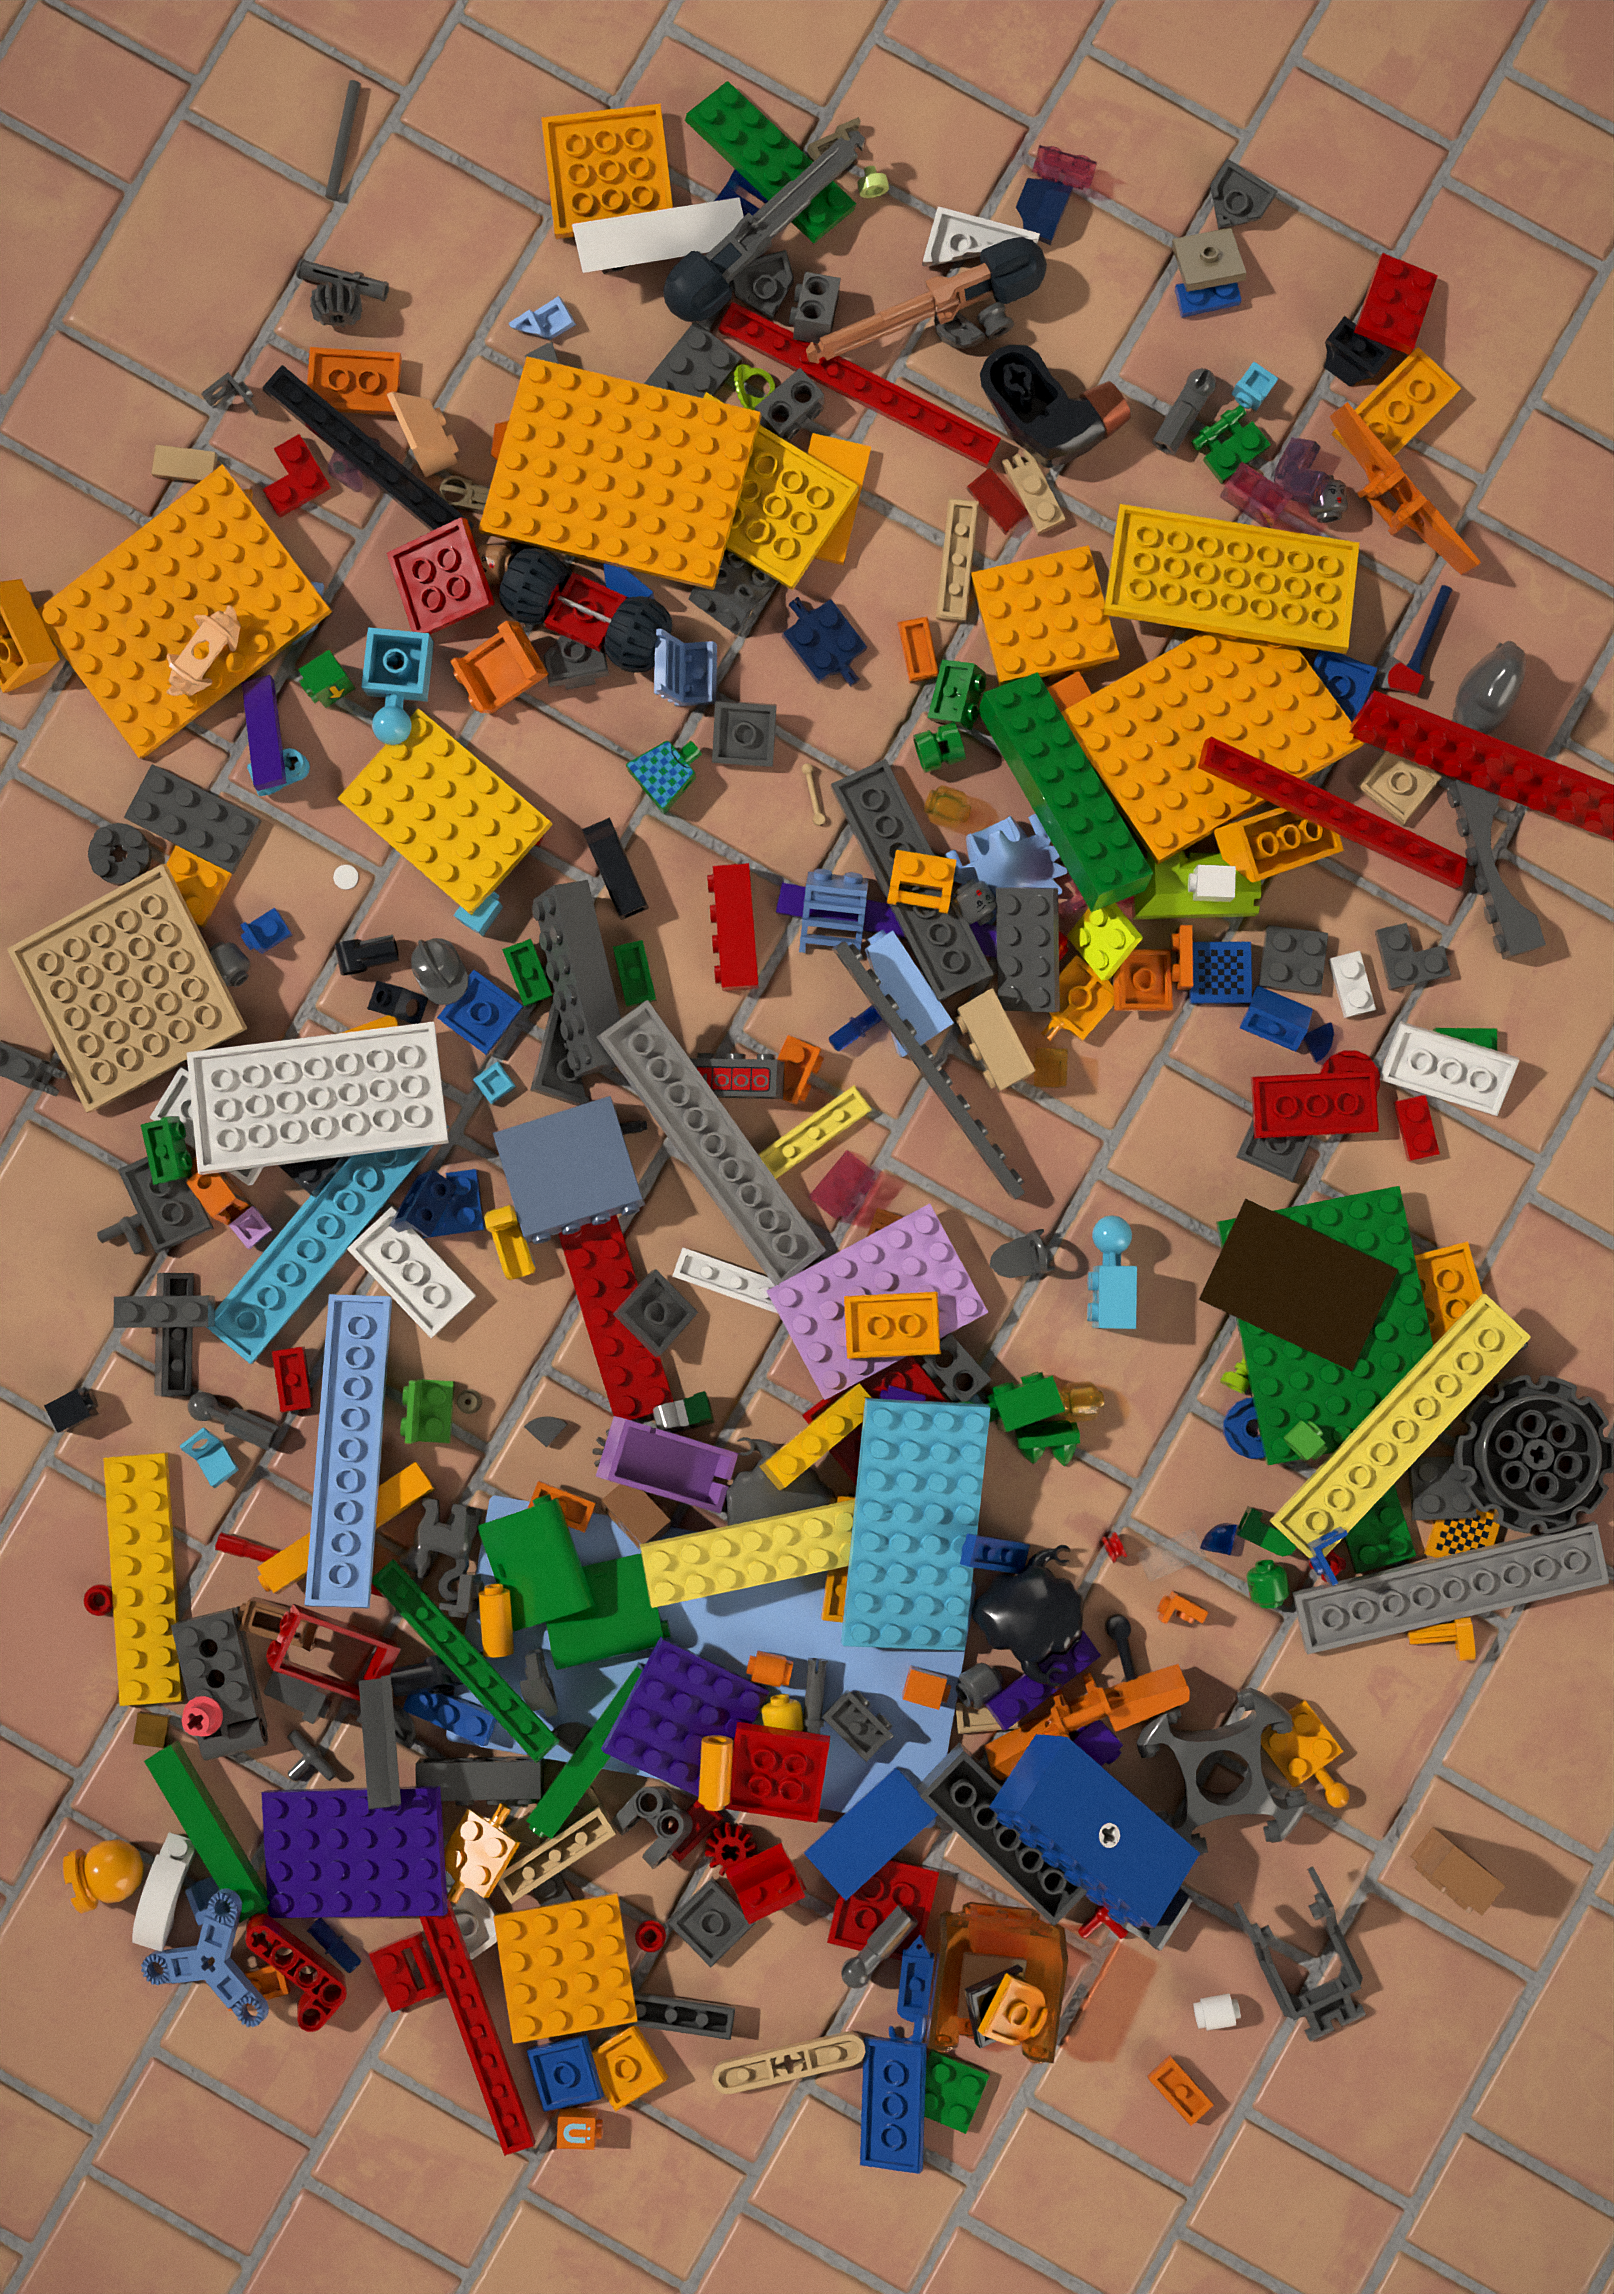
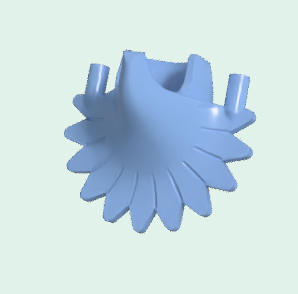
(1009, 858)

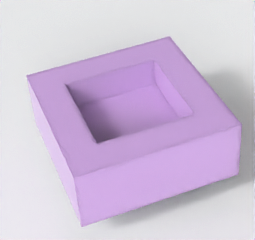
(251, 1227)

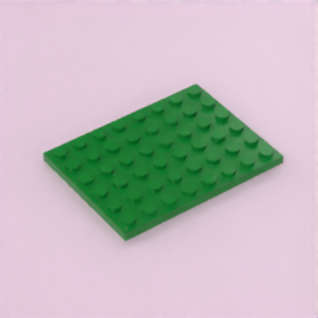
(1301, 1386)

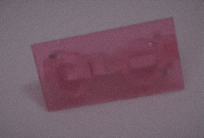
(1052, 161)

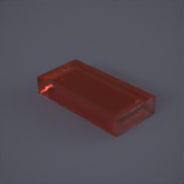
(997, 501)

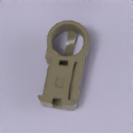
(474, 494)

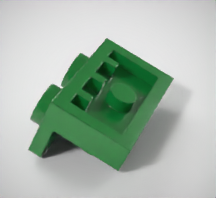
(957, 693)

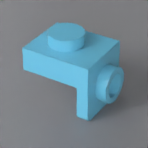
(1254, 387)

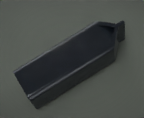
(615, 869)

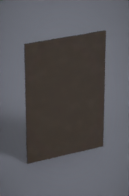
(1298, 1284)

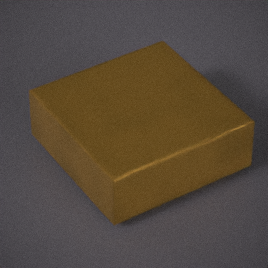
(151, 1729)

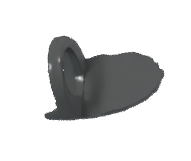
(1021, 1256)

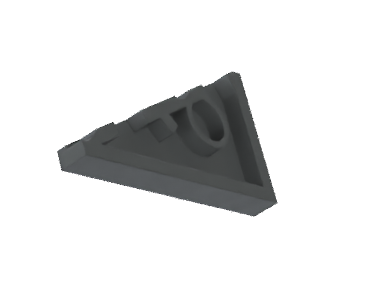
(552, 1072)

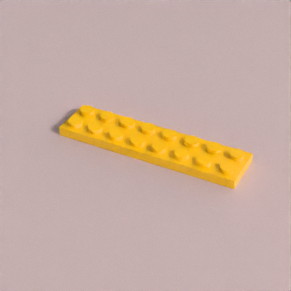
(143, 1578)

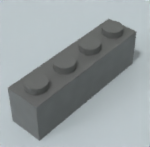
(483, 1778)

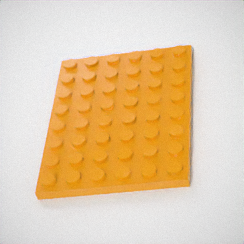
(620, 472)
(143, 603)
(1153, 724)

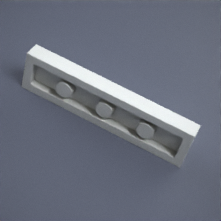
(724, 1278)

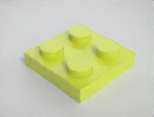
(1104, 939)

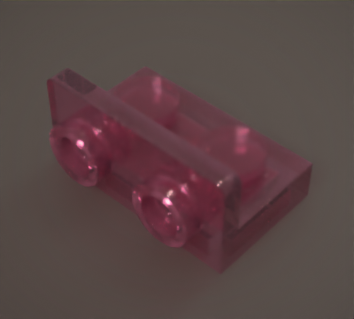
(842, 1185)

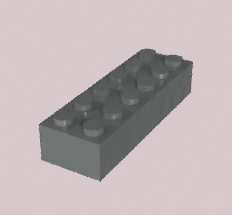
(578, 973)
(961, 1794)

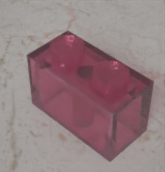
(1255, 495)

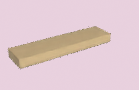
(957, 560)

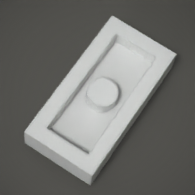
(1352, 984)

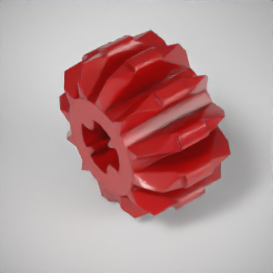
(731, 1838)

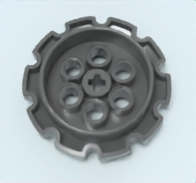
(1549, 1404)

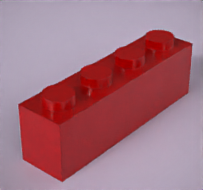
(734, 927)

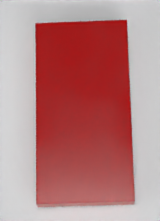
(1314, 1104)

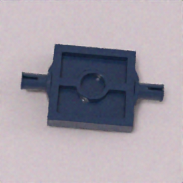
(824, 641)

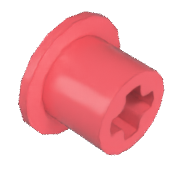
(202, 1716)

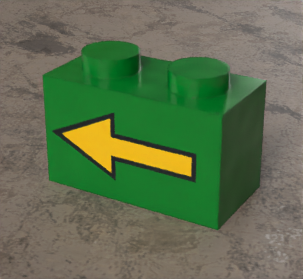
(325, 679)

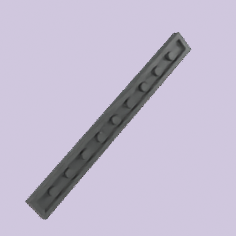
(922, 1058)

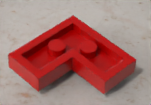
(303, 480)

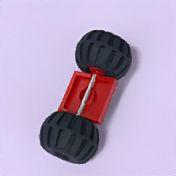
(589, 613)

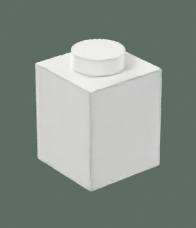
(1212, 883)

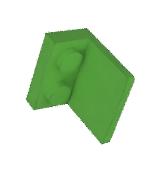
(428, 1411)

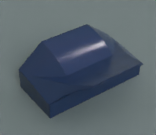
(1043, 206)

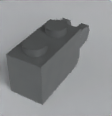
(27, 1069)

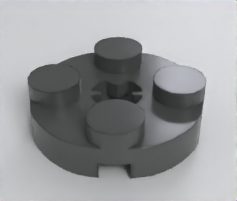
(132, 841)

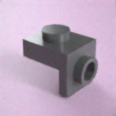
(468, 1596)

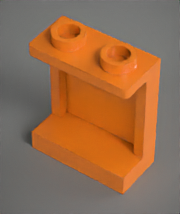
(499, 668)

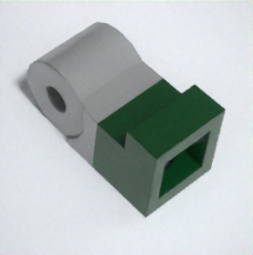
(684, 1414)

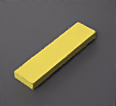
(814, 1132)

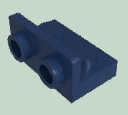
(424, 1203)

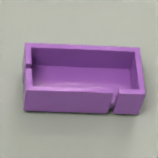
(666, 1464)

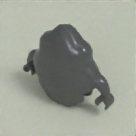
(1490, 688)
(756, 1497)

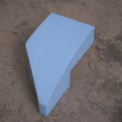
(546, 321)

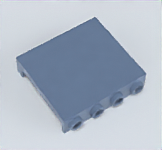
(568, 1170)

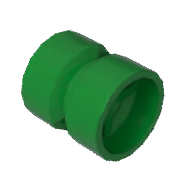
(929, 751)

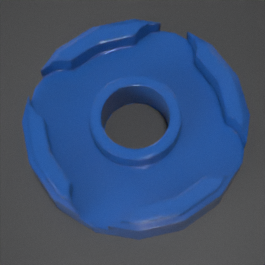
(1235, 1430)

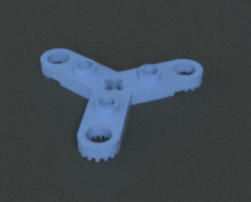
(224, 1975)

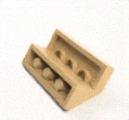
(544, 1857)

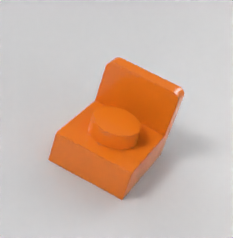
(1186, 1609)

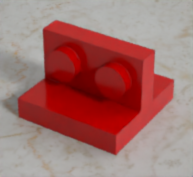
(766, 1883)

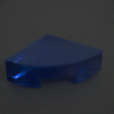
(1319, 1041)
(1220, 1539)

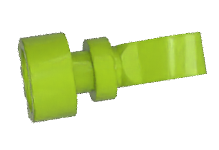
(1237, 1380)

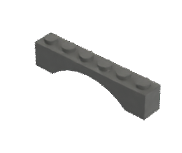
(1514, 925)

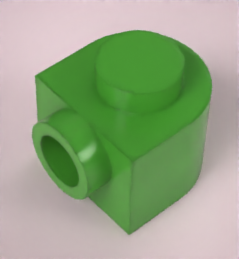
(1306, 1441)

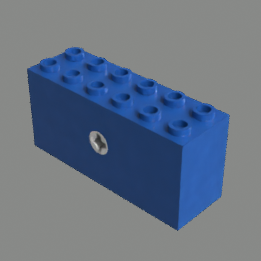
(1094, 1831)

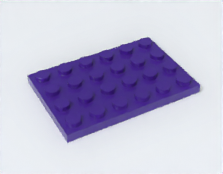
(348, 1861)

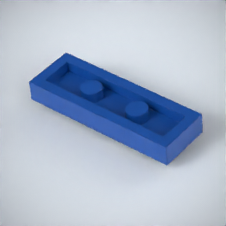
(994, 1553)
(452, 1715)

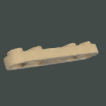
(757, 2068)

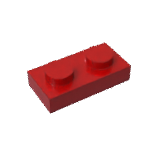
(1416, 1128)
(292, 1379)

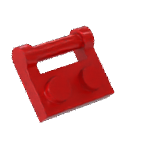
(396, 1975)

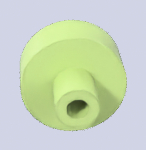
(873, 183)

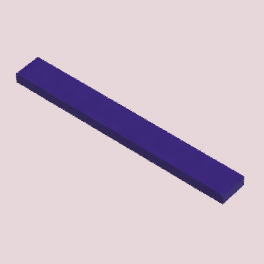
(877, 917)

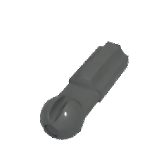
(1185, 410)
(238, 1422)
(880, 1945)

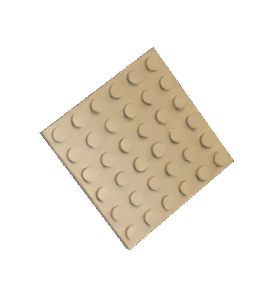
(126, 988)

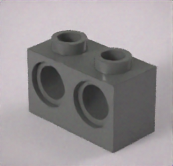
(816, 307)
(783, 401)
(961, 1363)

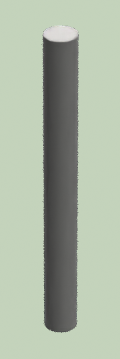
(343, 140)

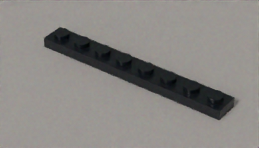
(360, 450)

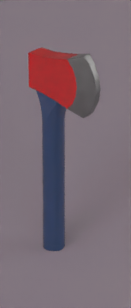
(1408, 679)

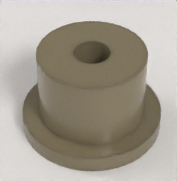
(475, 1398)

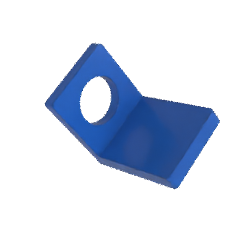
(1319, 1561)

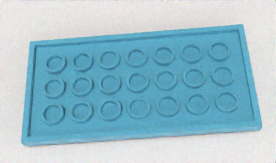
(910, 1522)

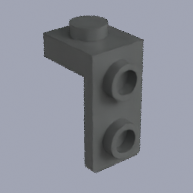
(300, 1695)

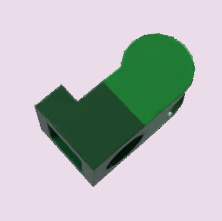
(1263, 1535)

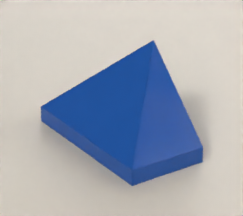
(625, 583)

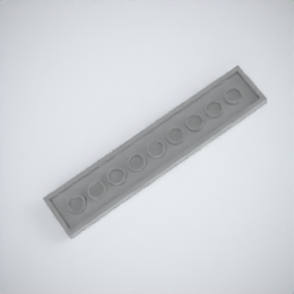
(711, 1143)
(1450, 1587)

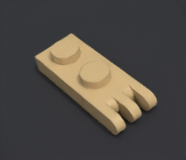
(1034, 493)

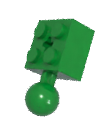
(1023, 1403)

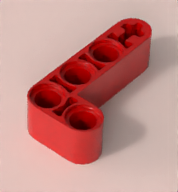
(290, 1966)

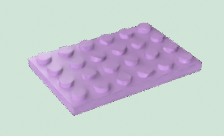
(898, 1259)

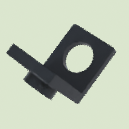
(392, 1001)

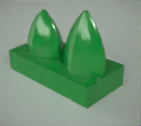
(1058, 1435)

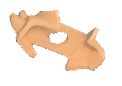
(189, 671)

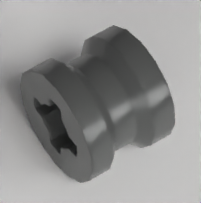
(995, 321)

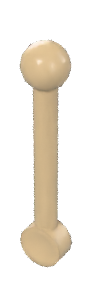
(818, 818)

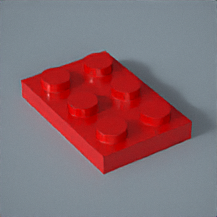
(1396, 303)

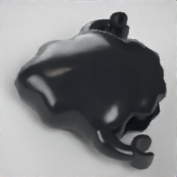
(1032, 1614)

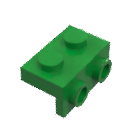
(167, 1150)

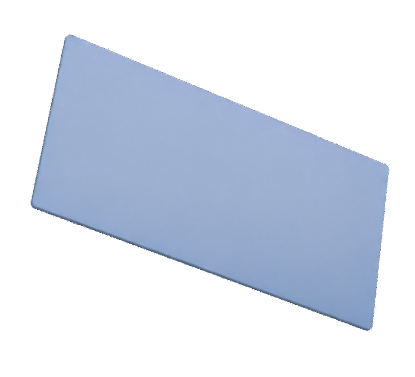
(727, 1630)

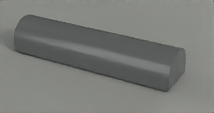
(684, 2015)

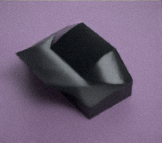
(1353, 355)

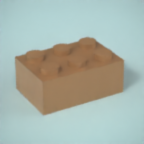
(1456, 1873)

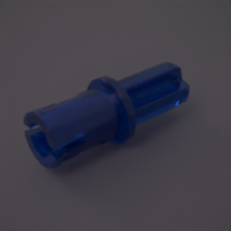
(854, 1029)
(334, 1945)

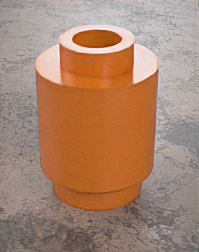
(769, 1669)

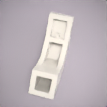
(161, 1891)

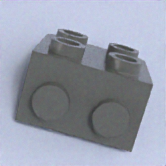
(735, 593)

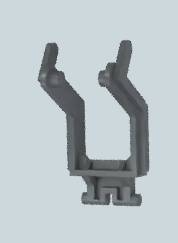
(1326, 2000)

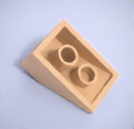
(424, 432)

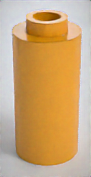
(496, 1621)
(715, 1772)

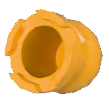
(103, 1874)

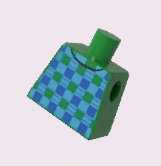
(665, 772)

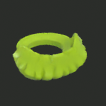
(742, 374)

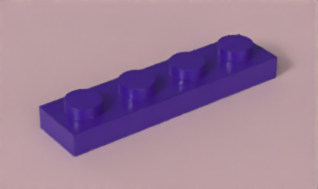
(1027, 1694)

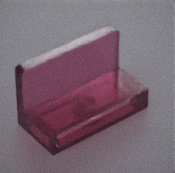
(1073, 905)

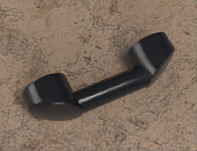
(1119, 1629)

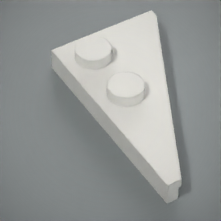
(964, 236)

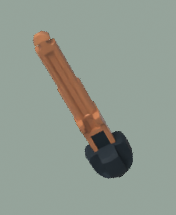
(1006, 273)

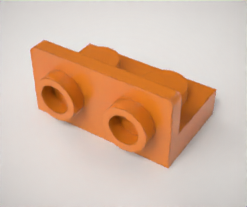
(800, 1062)

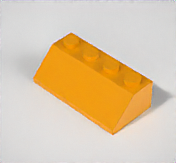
(1274, 843)

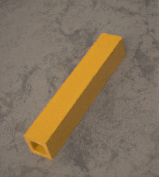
(393, 1498)

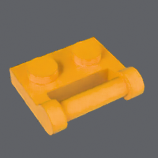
(924, 872)

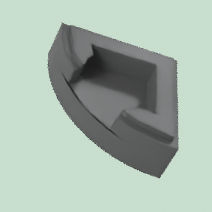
(545, 1428)
(571, 1735)

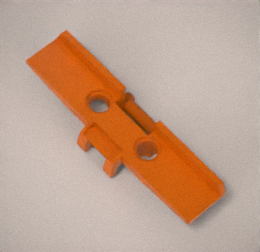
(1387, 475)
(1122, 1703)

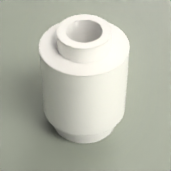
(1216, 2012)

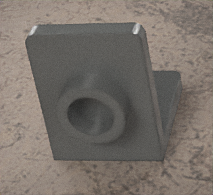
(228, 384)

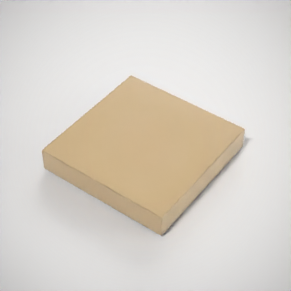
(1398, 785)

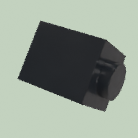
(72, 1409)

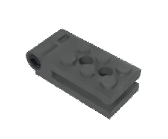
(239, 1696)

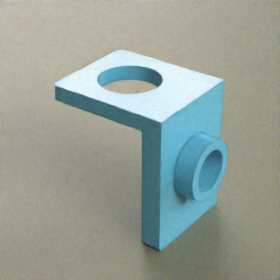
(212, 1457)

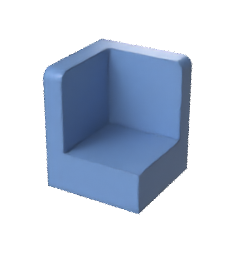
(199, 1896)

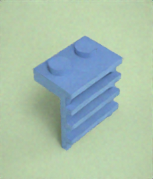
(685, 670)
(833, 893)

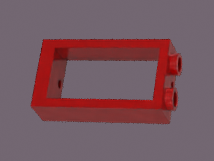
(379, 1666)

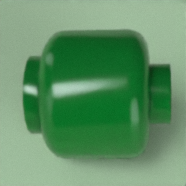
(1267, 1584)

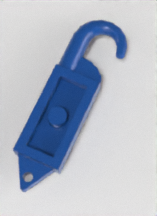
(915, 1989)

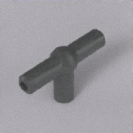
(126, 1226)
(310, 1757)

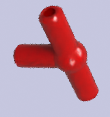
(1099, 1917)

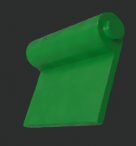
(537, 1563)
(618, 1621)

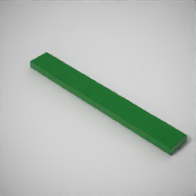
(465, 1661)

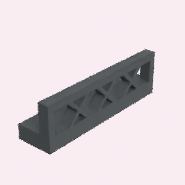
(379, 1743)

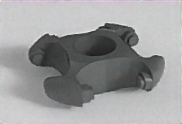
(1242, 1738)

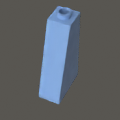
(907, 987)

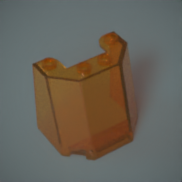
(997, 1932)

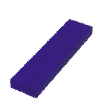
(263, 733)

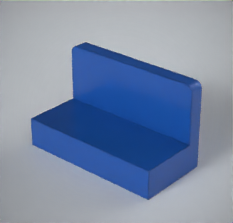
(1277, 1018)

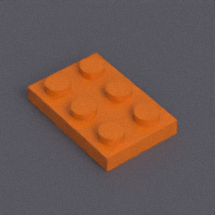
(355, 379)

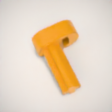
(1458, 1631)

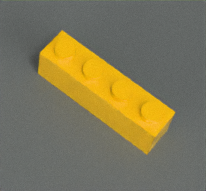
(816, 1438)

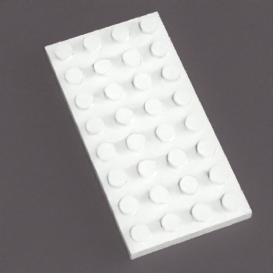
(316, 1098)

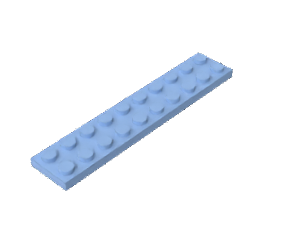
(348, 1452)

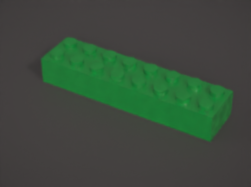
(1065, 792)

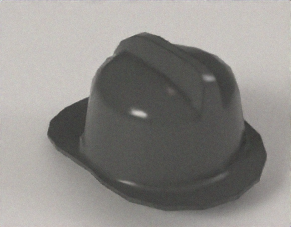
(439, 971)

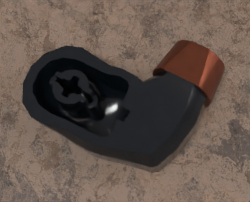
(1041, 413)

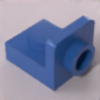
(265, 931)

